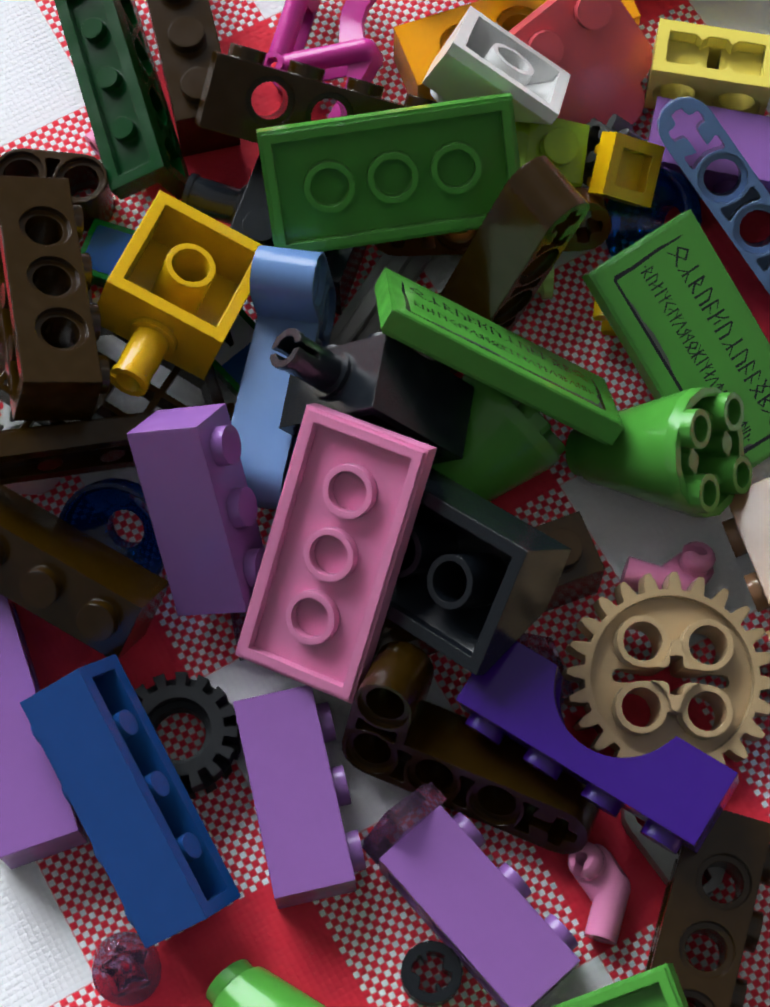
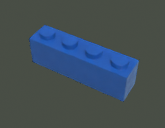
(130, 800)

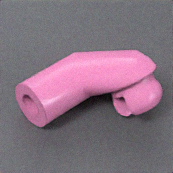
(694, 561)
(605, 886)

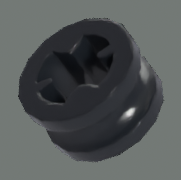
(451, 967)

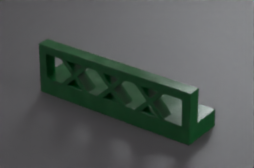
(123, 96)

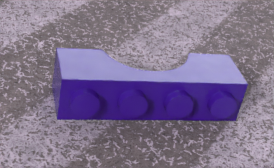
(670, 789)

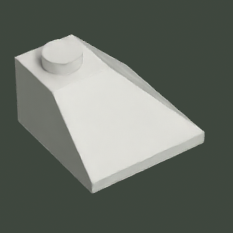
(489, 61)

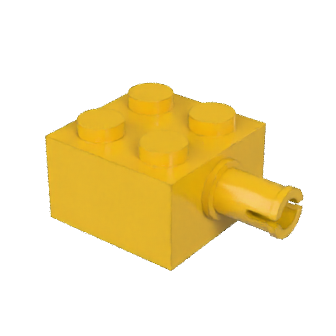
(175, 292)

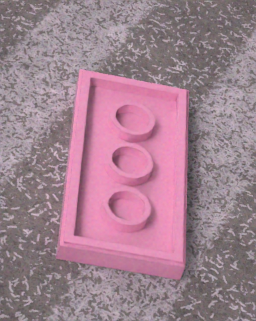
(334, 551)

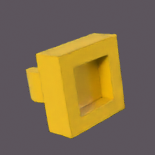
(625, 169)

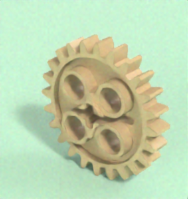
(668, 621)

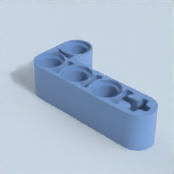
(730, 206)
(288, 292)

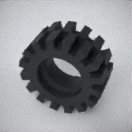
(216, 714)

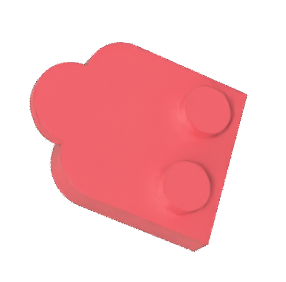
(599, 49)

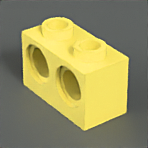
(711, 65)

